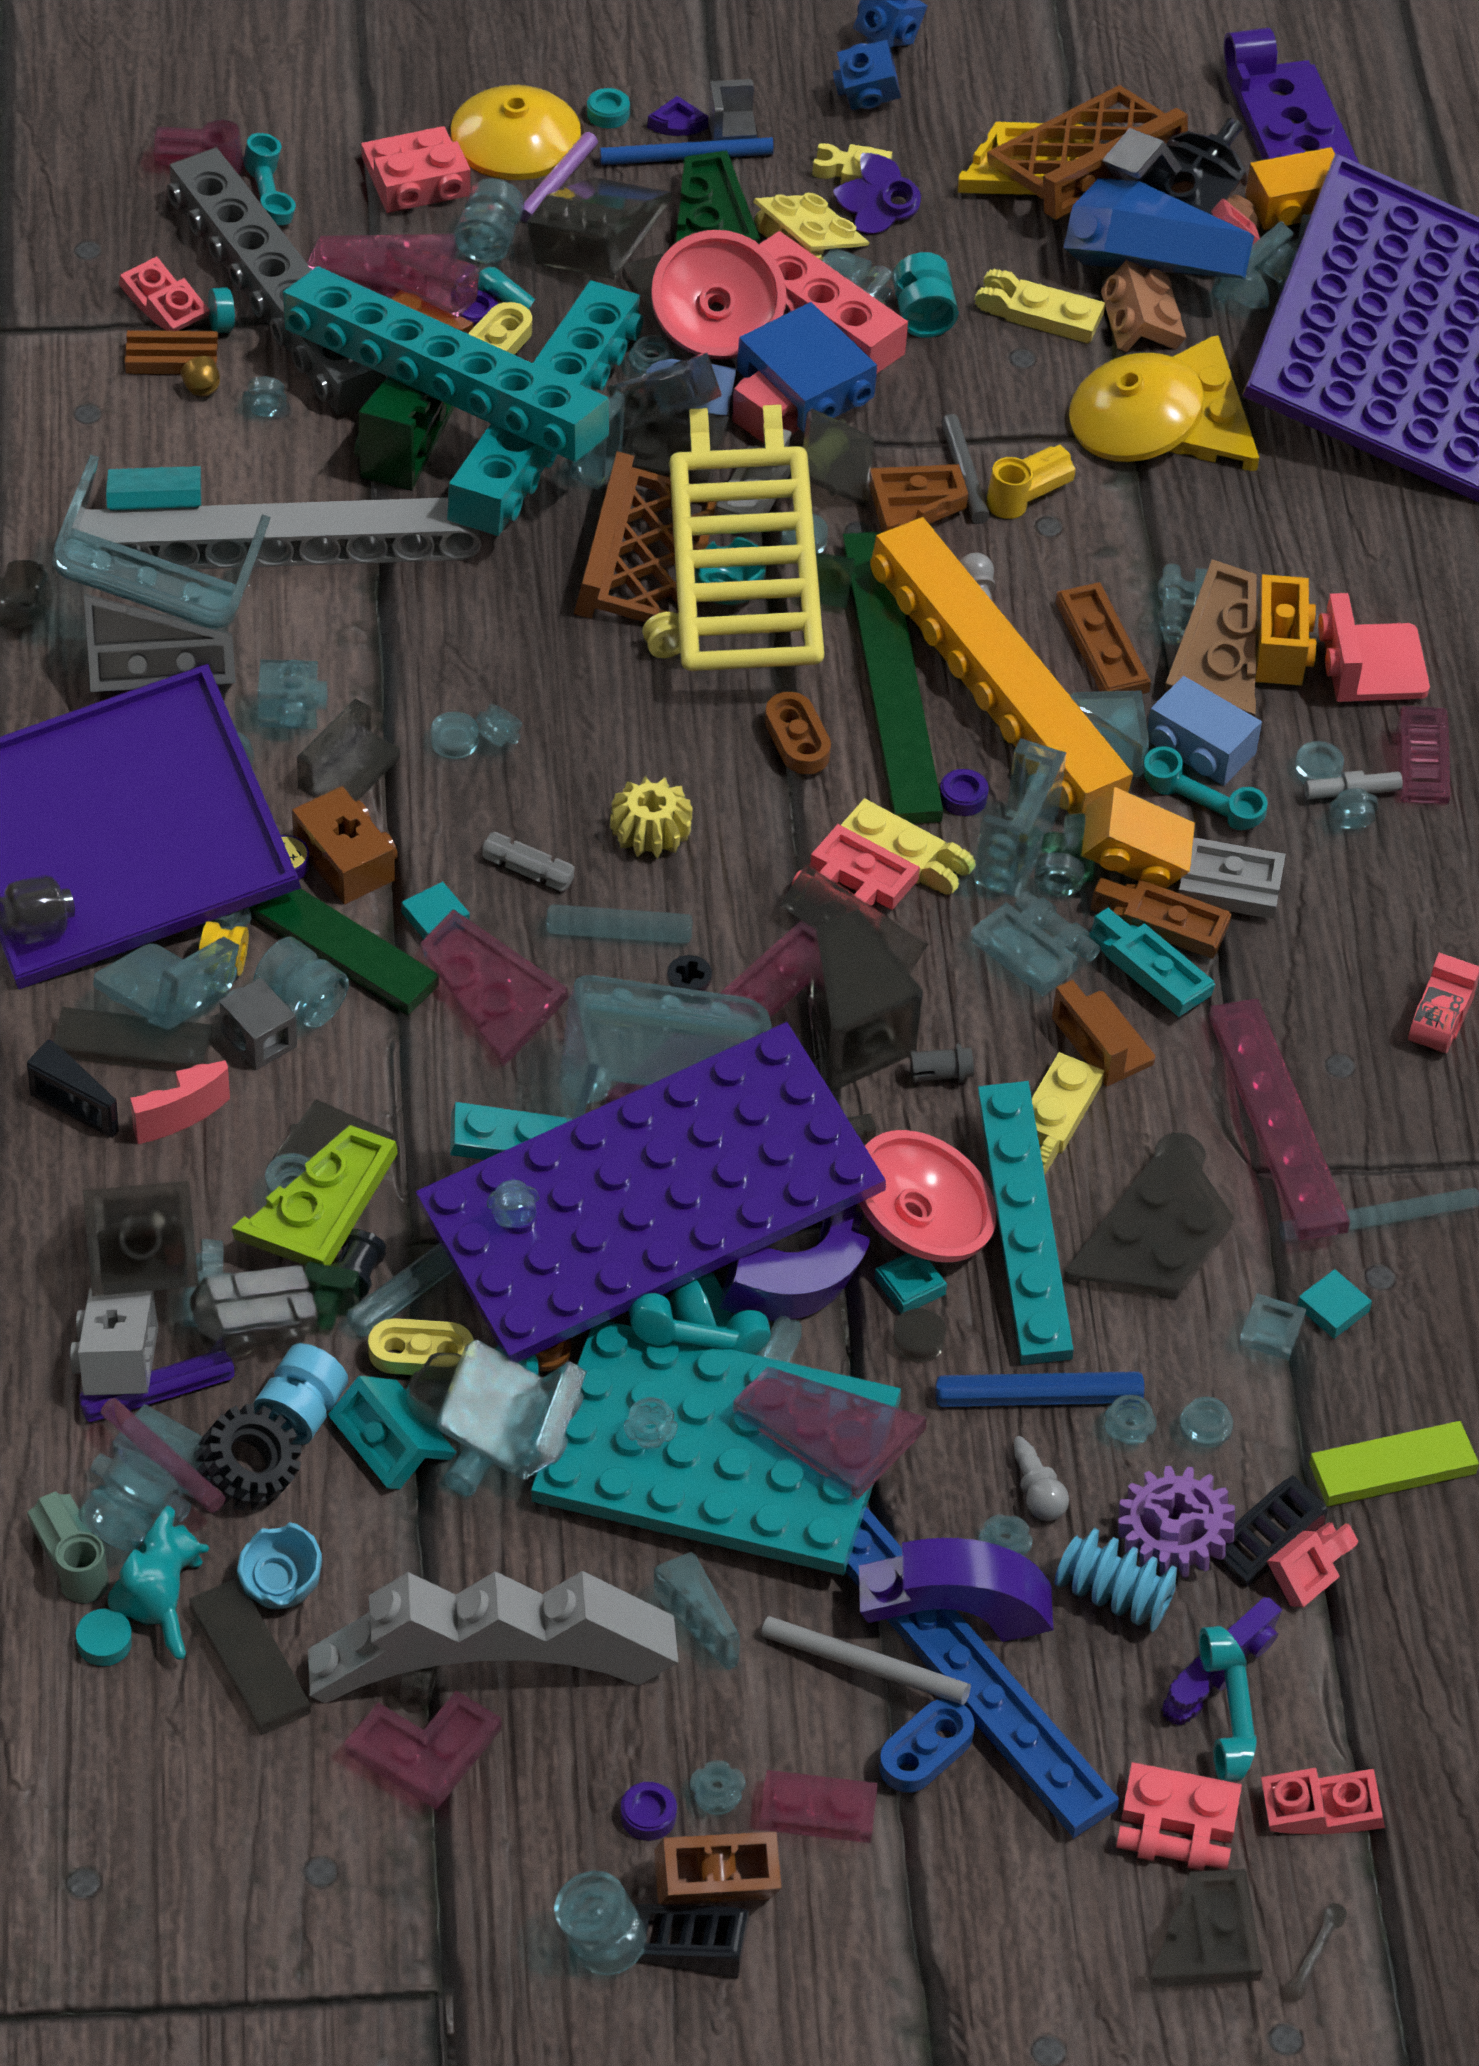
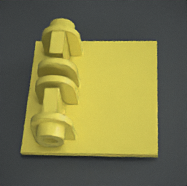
(806, 222)

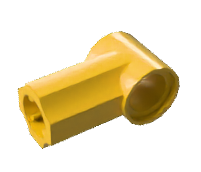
(1022, 480)

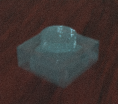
(1272, 1326)

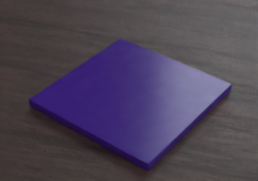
(138, 815)

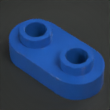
(922, 1746)

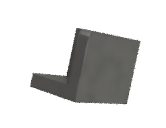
(731, 110)
(1138, 155)

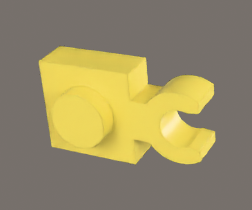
(833, 162)

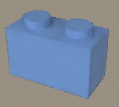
(1204, 730)

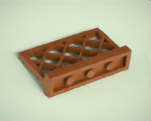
(1069, 180)
(608, 545)

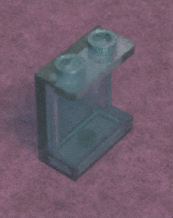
(1012, 847)

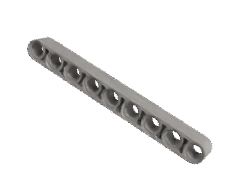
(295, 535)

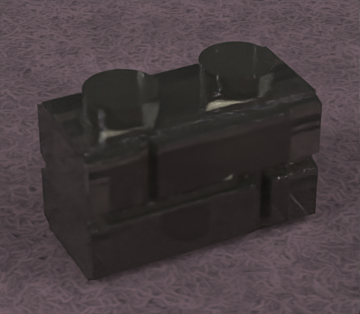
(253, 1310)

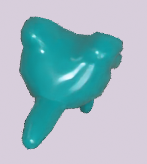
(151, 1578)

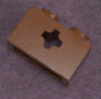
(345, 844)
(717, 1868)

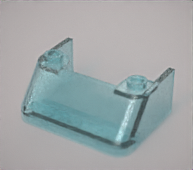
(147, 577)
(644, 1034)

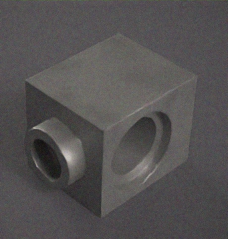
(258, 1023)

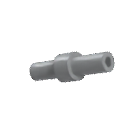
(1354, 779)

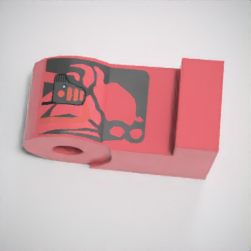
(1444, 1003)

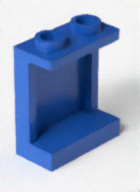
(809, 363)

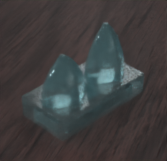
(1269, 254)

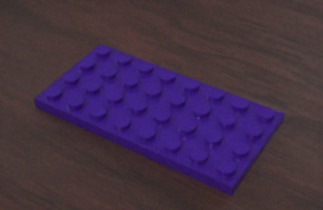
(652, 1192)

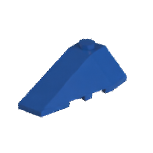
(1150, 228)

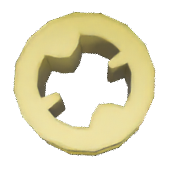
(662, 634)

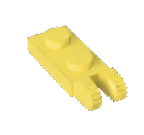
(1039, 306)
(930, 853)
(1062, 1103)

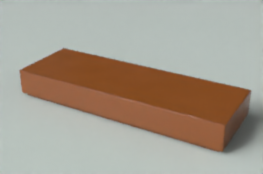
(1102, 639)

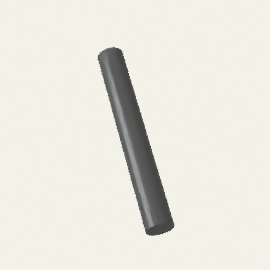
(961, 455)

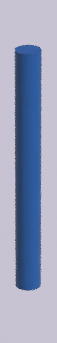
(678, 151)

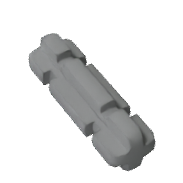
(528, 861)

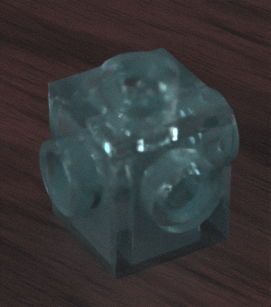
(290, 694)

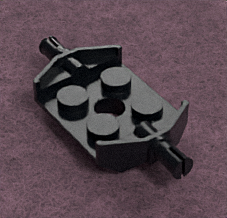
(1205, 163)

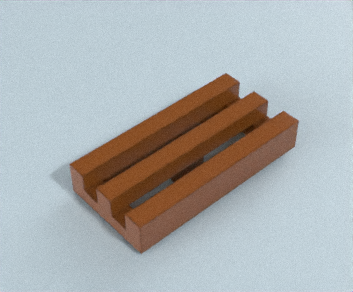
(167, 350)

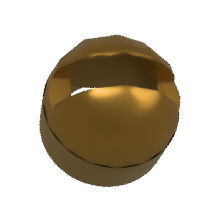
(201, 376)

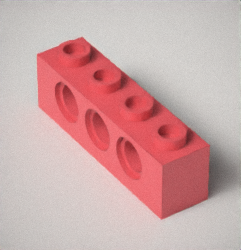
(854, 311)

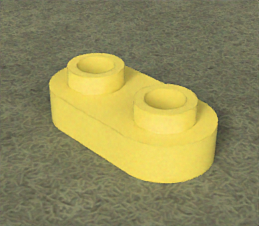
(505, 326)
(417, 1342)

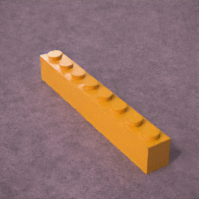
(994, 660)

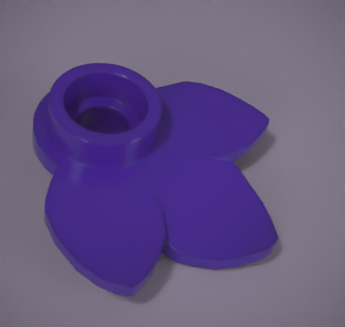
(872, 195)

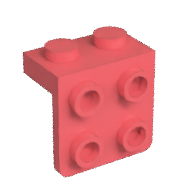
(1371, 659)

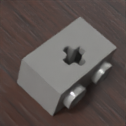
(115, 1343)

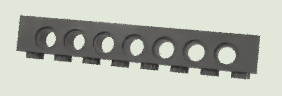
(262, 266)

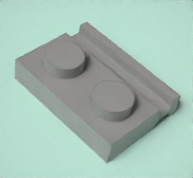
(1234, 877)

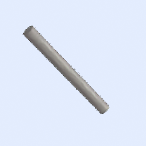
(866, 1660)

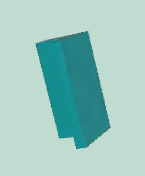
(385, 1432)

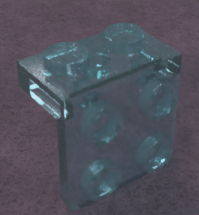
(167, 986)
(510, 1410)

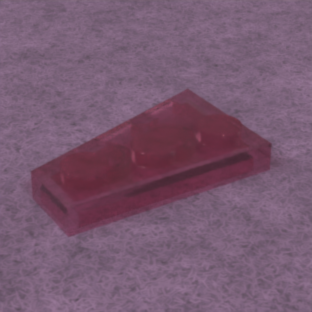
(363, 256)
(492, 984)
(829, 1428)

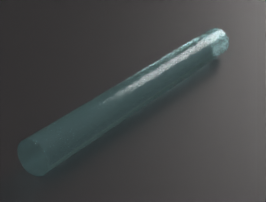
(1400, 1210)

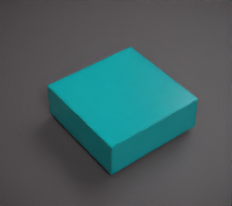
(430, 907)
(910, 1282)
(1334, 1303)

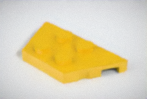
(985, 178)
(1223, 423)

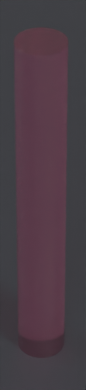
(163, 1454)

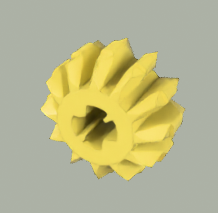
(651, 817)

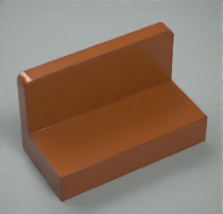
(1100, 1033)

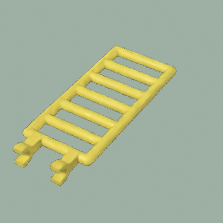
(688, 559)

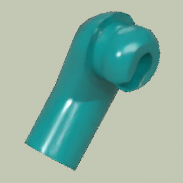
(499, 285)

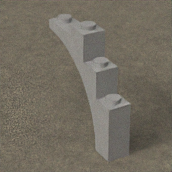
(494, 1620)

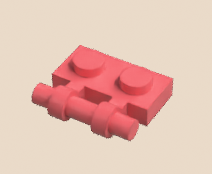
(864, 867)
(1183, 1805)

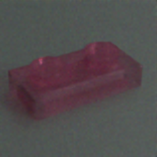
(818, 1806)

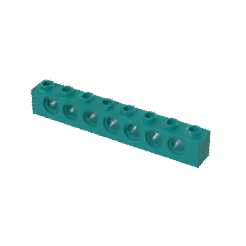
(447, 363)
(507, 467)

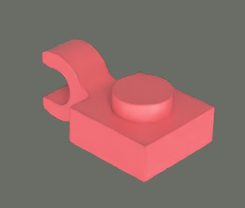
(1306, 1562)

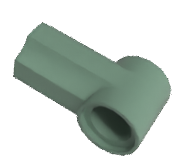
(70, 1547)

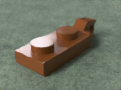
(1168, 913)

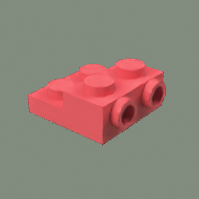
(417, 169)

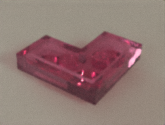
(426, 1760)

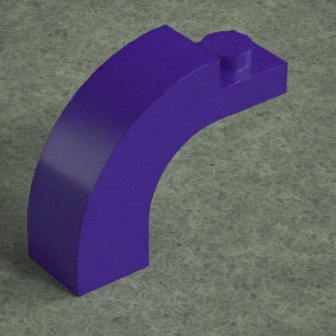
(797, 1281)
(963, 1577)

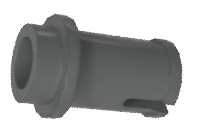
(942, 1064)

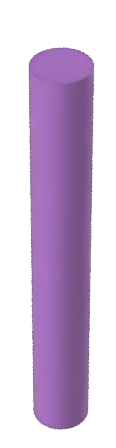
(560, 173)

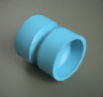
(303, 1390)

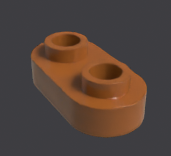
(804, 740)

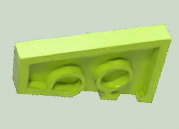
(324, 1202)

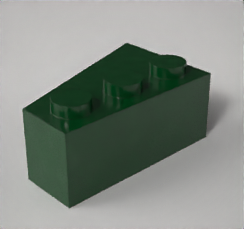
(398, 433)

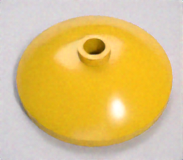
(515, 131)
(1137, 407)

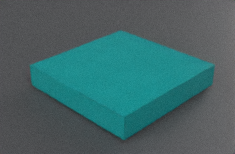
(154, 488)

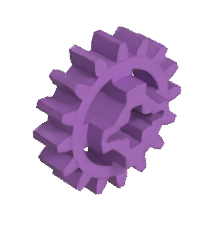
(1177, 1520)

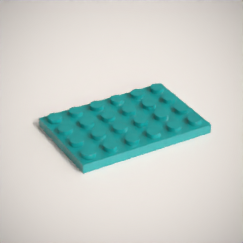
(718, 1473)

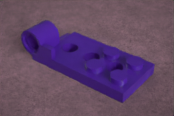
(1253, 79)

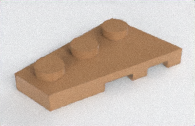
(1221, 637)

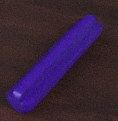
(167, 1383)

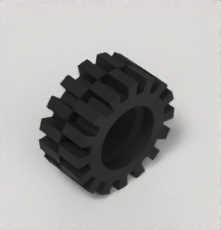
(263, 1435)

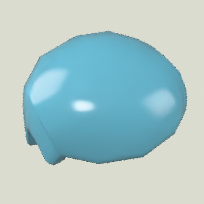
(280, 1566)

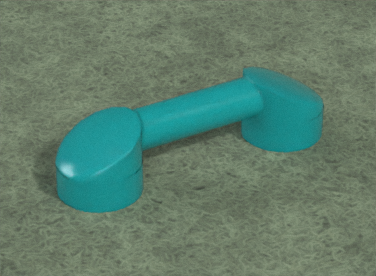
(261, 161)
(1164, 774)
(654, 1324)
(1222, 1652)

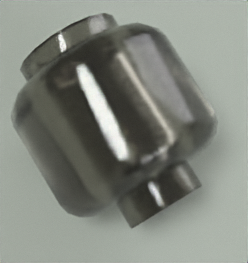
(35, 909)

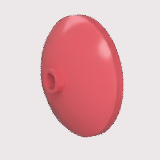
(718, 269)
(932, 1198)

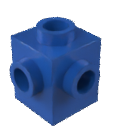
(890, 20)
(867, 75)

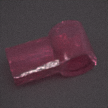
(181, 143)

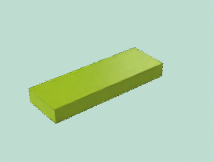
(1393, 1463)

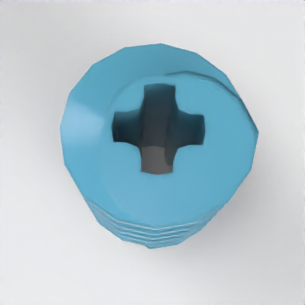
(1117, 1579)

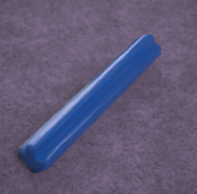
(1037, 1388)

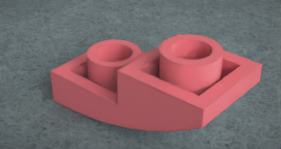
(161, 297)
(197, 1095)
(1326, 1805)

